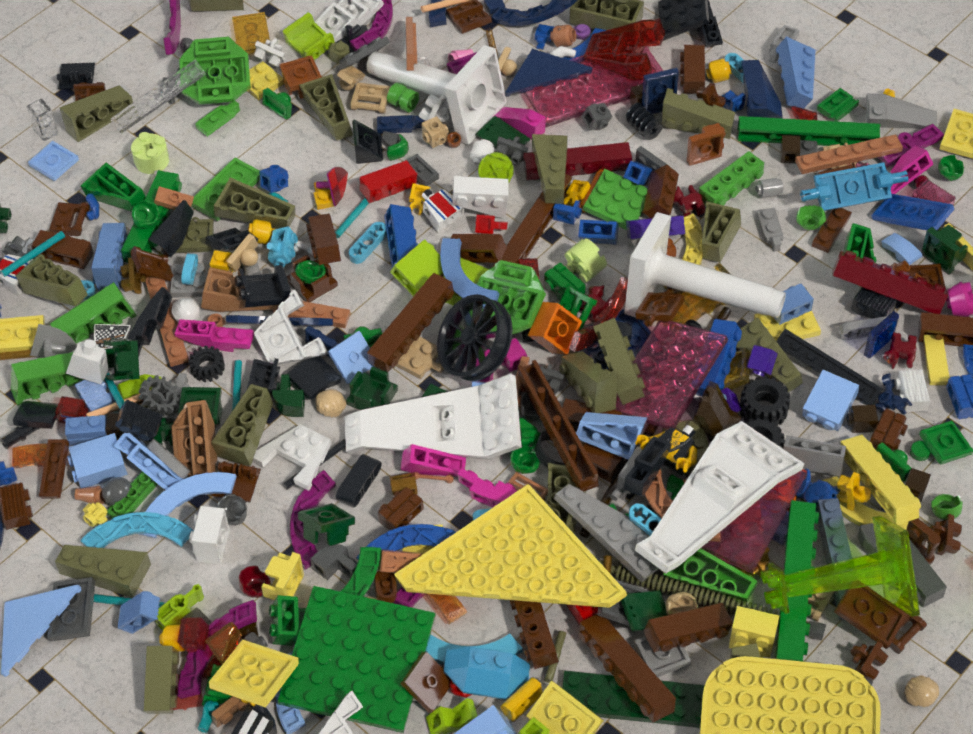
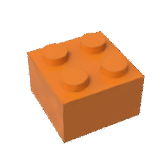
(554, 328)

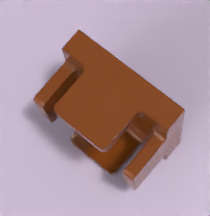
(299, 72)

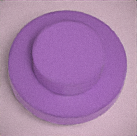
(582, 31)

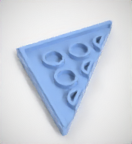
(28, 620)

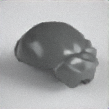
(234, 507)

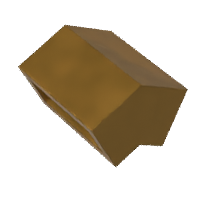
(401, 481)

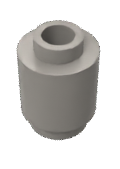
(769, 187)

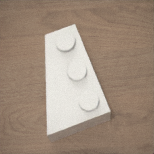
(481, 194)

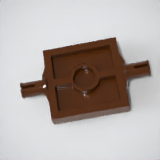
(659, 306)

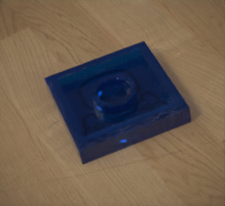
(881, 335)

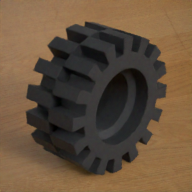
(206, 355)

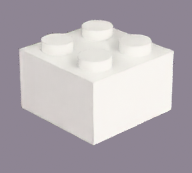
(210, 535)

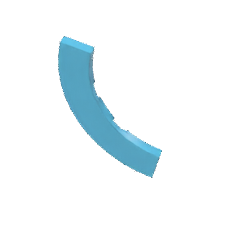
(137, 524)
(437, 647)

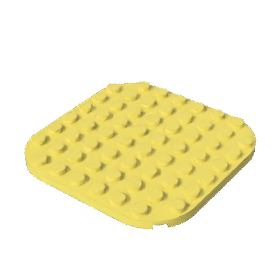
(788, 698)

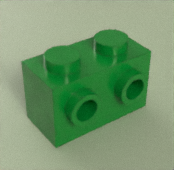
(285, 620)

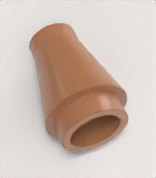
(90, 494)

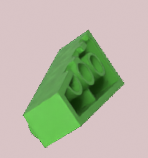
(40, 376)
(715, 575)

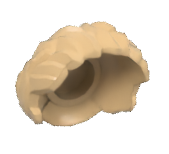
(330, 403)
(680, 602)
(921, 691)

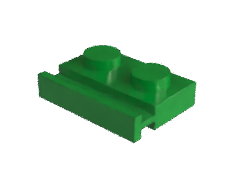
(837, 105)

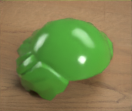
(811, 217)

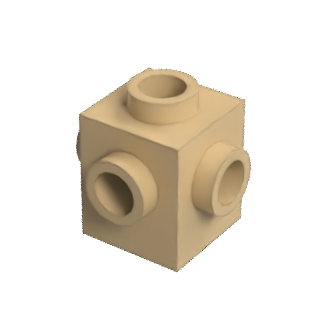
(434, 132)

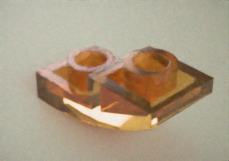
(29, 455)
(448, 605)

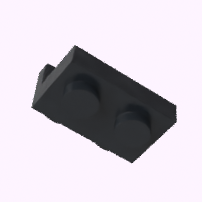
(263, 374)

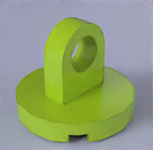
(496, 166)

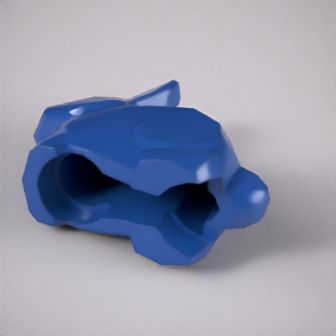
(816, 491)

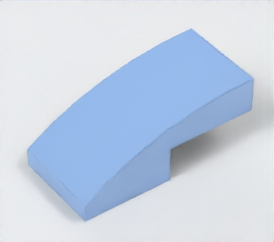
(902, 248)

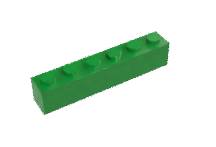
(139, 236)

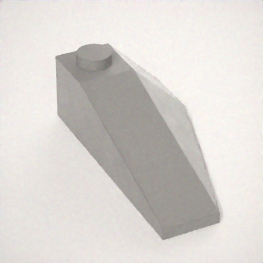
(896, 113)

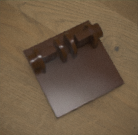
(245, 480)

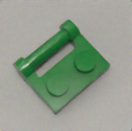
(572, 301)

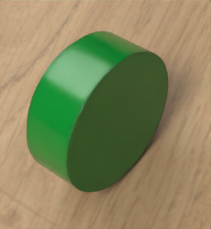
(920, 451)

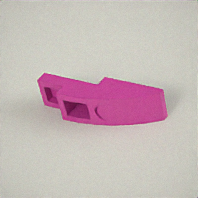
(208, 334)
(484, 490)

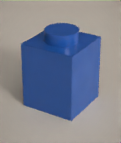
(637, 173)

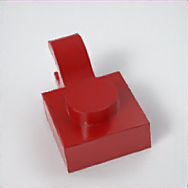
(487, 224)

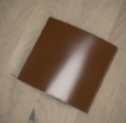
(468, 16)

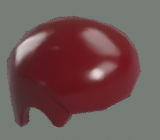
(251, 581)

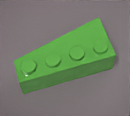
(104, 307)

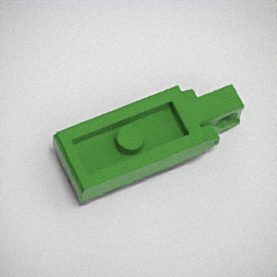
(217, 118)

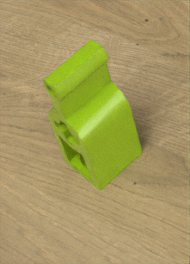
(178, 607)

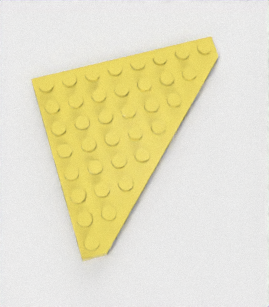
(517, 555)

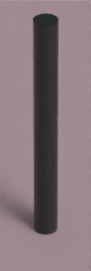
(333, 451)

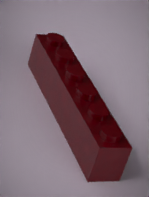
(587, 160)
(890, 282)

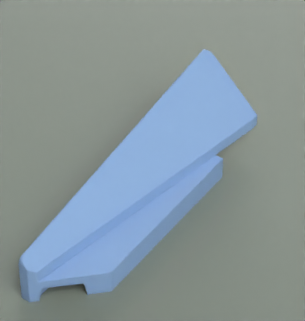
(147, 460)

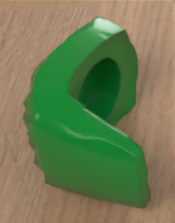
(398, 150)

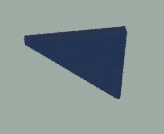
(544, 70)

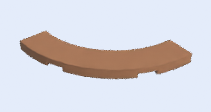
(660, 501)

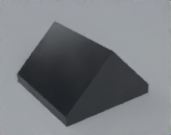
(367, 144)

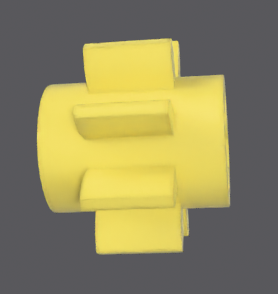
(95, 514)

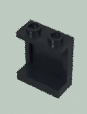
(263, 288)

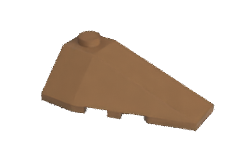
(222, 294)

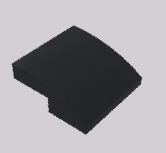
(227, 240)
(314, 376)
(36, 414)

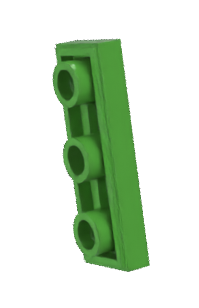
(141, 488)

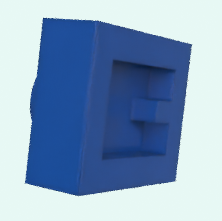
(733, 101)
(567, 213)
(7, 475)

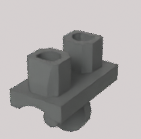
(512, 149)
(18, 247)
(553, 377)

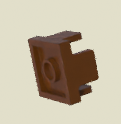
(317, 288)

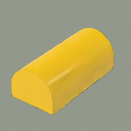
(522, 699)

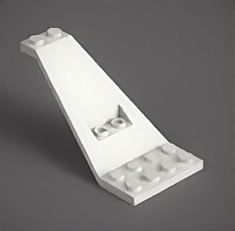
(480, 422)
(724, 484)

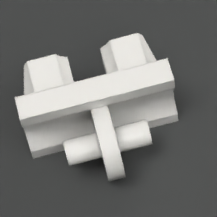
(271, 50)
(435, 103)

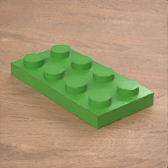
(207, 196)

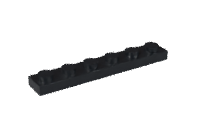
(821, 361)

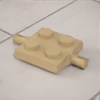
(420, 358)

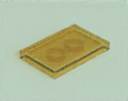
(249, 30)

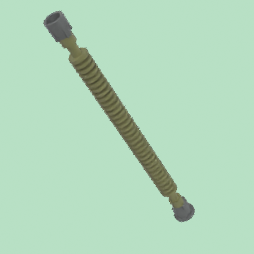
(816, 628)

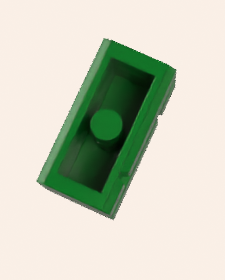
(559, 278)

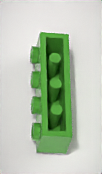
(732, 179)

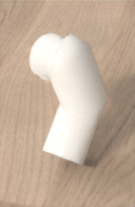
(563, 51)
(301, 245)

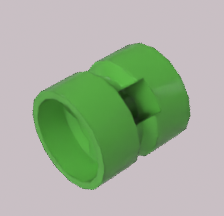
(403, 97)

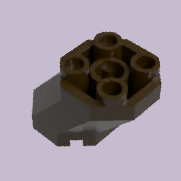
(714, 411)

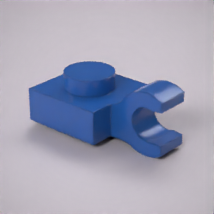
(543, 35)

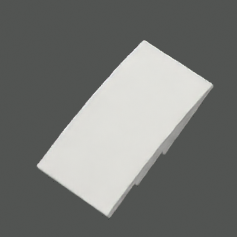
(347, 13)

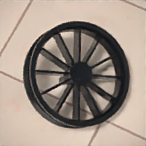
(474, 338)

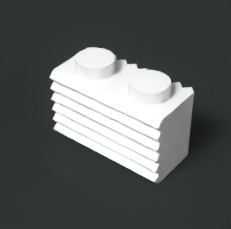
(913, 386)

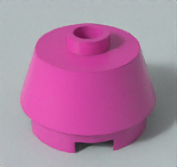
(961, 299)

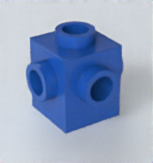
(274, 178)

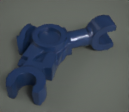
(888, 400)

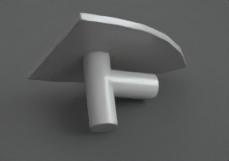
(51, 342)

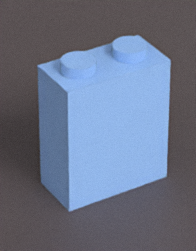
(830, 400)
(96, 461)

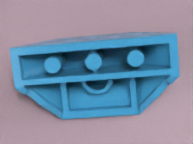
(486, 671)

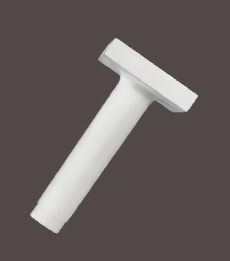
(472, 94)
(652, 267)

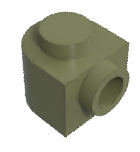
(338, 51)

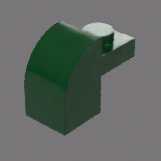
(288, 401)

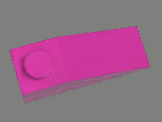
(523, 120)
(914, 162)
(431, 461)

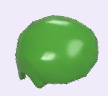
(946, 504)

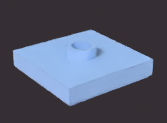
(53, 160)
(351, 356)

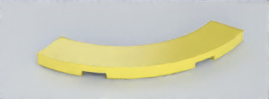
(693, 240)
(861, 514)

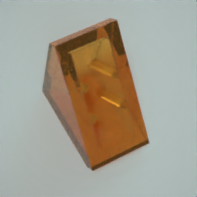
(224, 641)

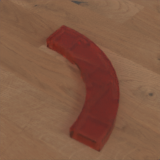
(587, 336)

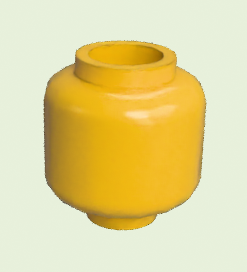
(718, 70)
(262, 230)
(170, 636)

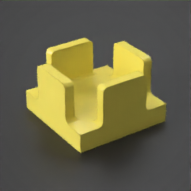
(287, 574)

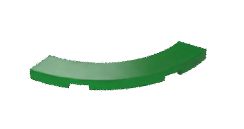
(362, 577)

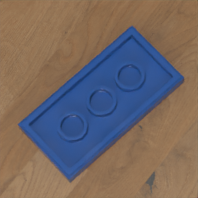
(913, 212)

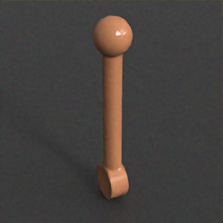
(449, 478)

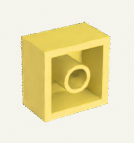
(754, 627)

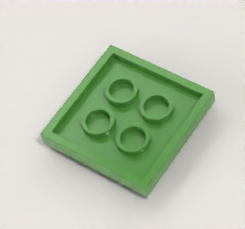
(616, 199)

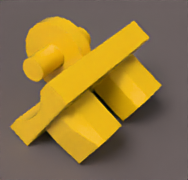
(852, 491)

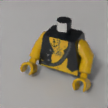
(683, 449)

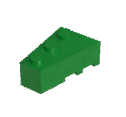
(113, 188)
(860, 241)

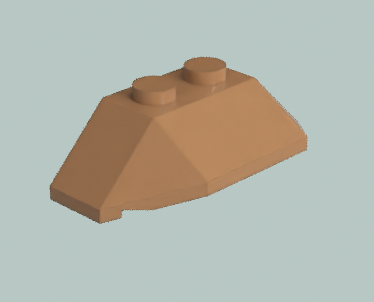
(193, 437)

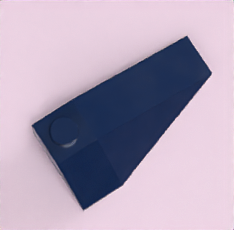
(759, 92)

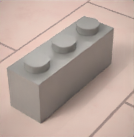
(817, 455)

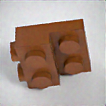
(706, 145)

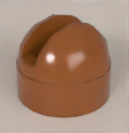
(451, 138)

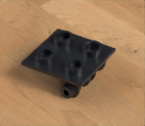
(74, 74)

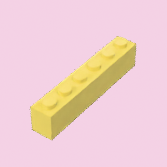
(881, 480)

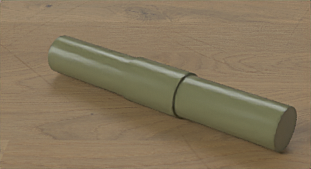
(558, 647)

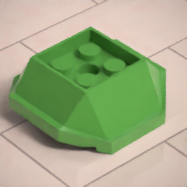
(222, 57)
(518, 292)

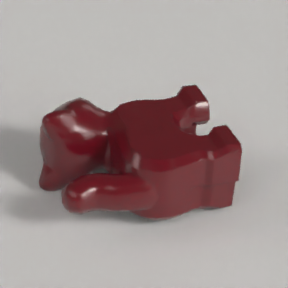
(689, 202)
(597, 293)
(901, 349)

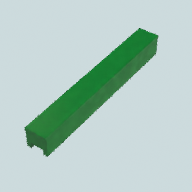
(824, 132)

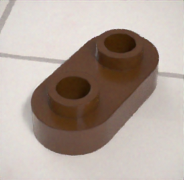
(385, 586)

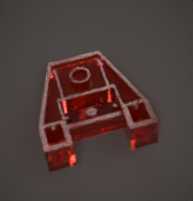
(623, 48)

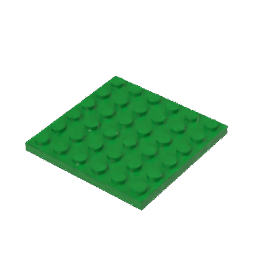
(358, 648)

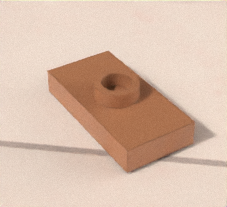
(170, 198)
(396, 560)

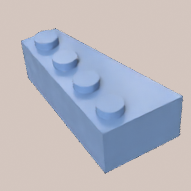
(797, 71)
(108, 255)

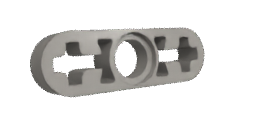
(857, 329)
(168, 458)

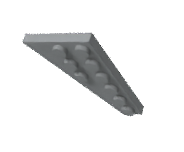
(609, 527)

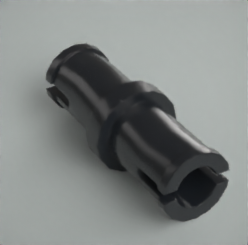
(18, 434)

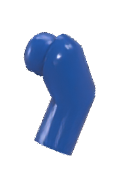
(94, 213)

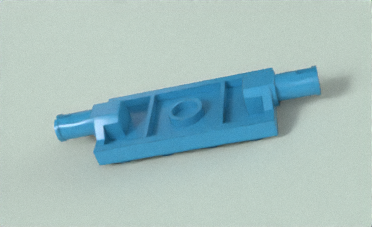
(853, 186)

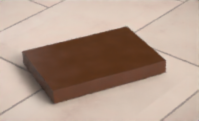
(871, 614)

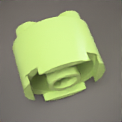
(150, 153)
(585, 260)

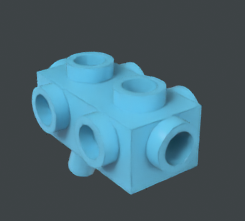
(282, 246)

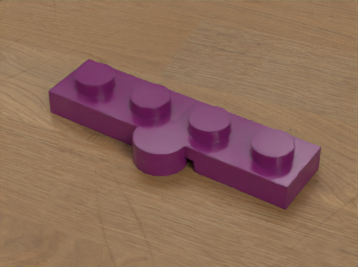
(921, 138)

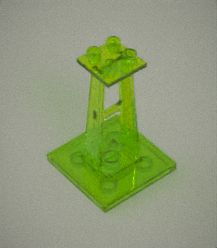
(888, 566)

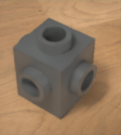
(596, 116)

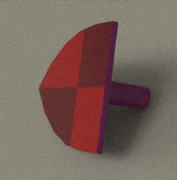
(336, 182)

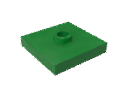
(946, 442)

